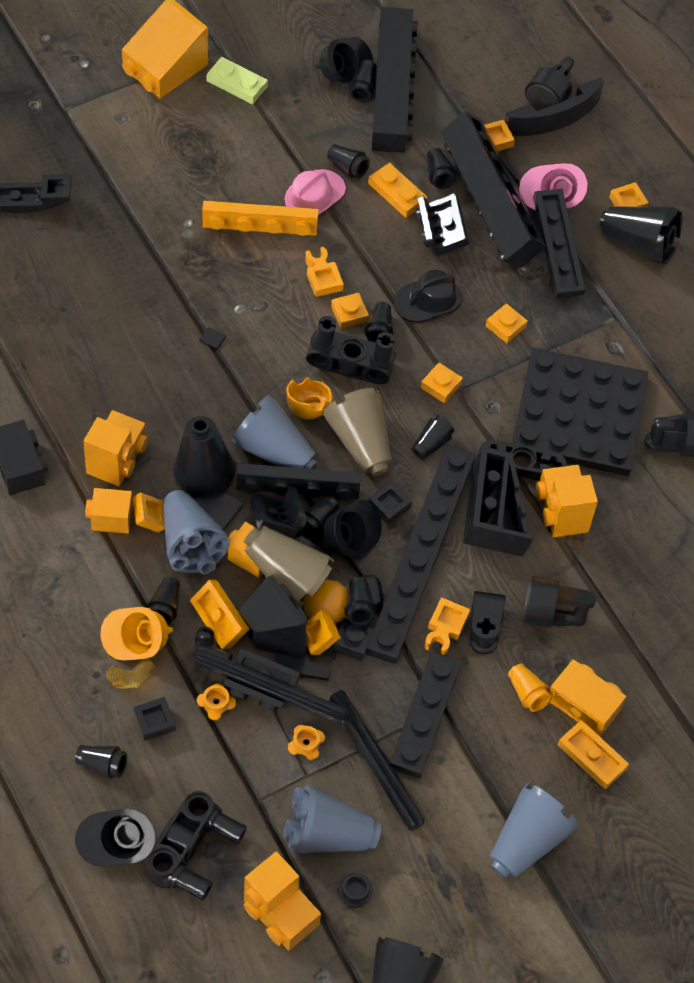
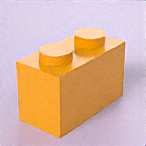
(587, 697)

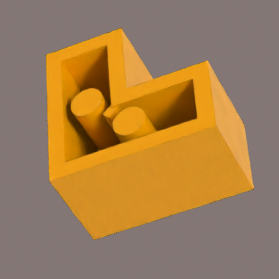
(113, 447)
(567, 500)
(274, 898)

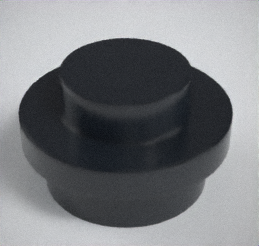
(355, 890)

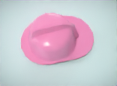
(551, 177)
(315, 190)

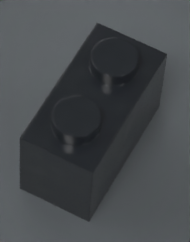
(18, 458)

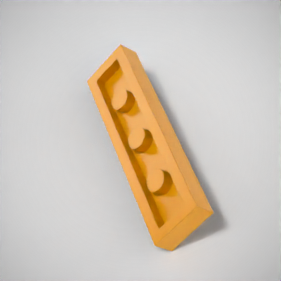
(259, 218)

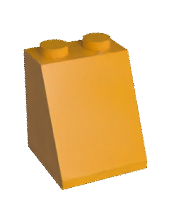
(167, 49)

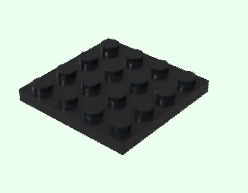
(581, 410)

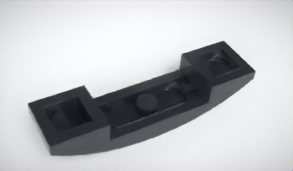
(528, 122)
(31, 197)

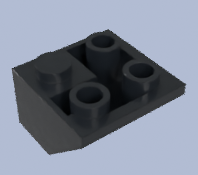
(275, 621)

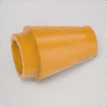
(530, 689)

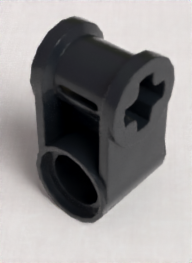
(486, 621)

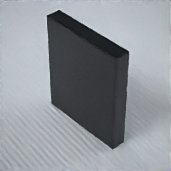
(212, 338)

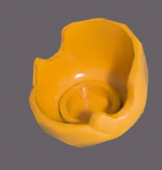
(308, 398)
(329, 597)

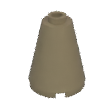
(362, 429)
(289, 561)

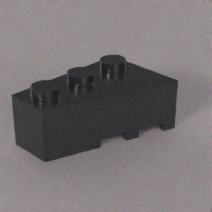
(494, 505)

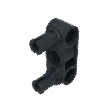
(331, 350)
(182, 840)

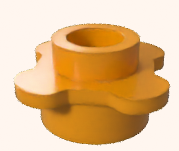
(212, 693)
(308, 733)

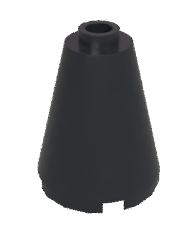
(644, 229)
(203, 459)
(403, 963)

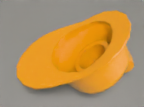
(134, 633)

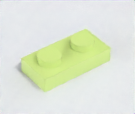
(237, 80)

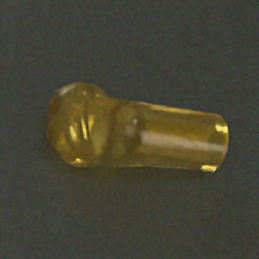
(129, 678)

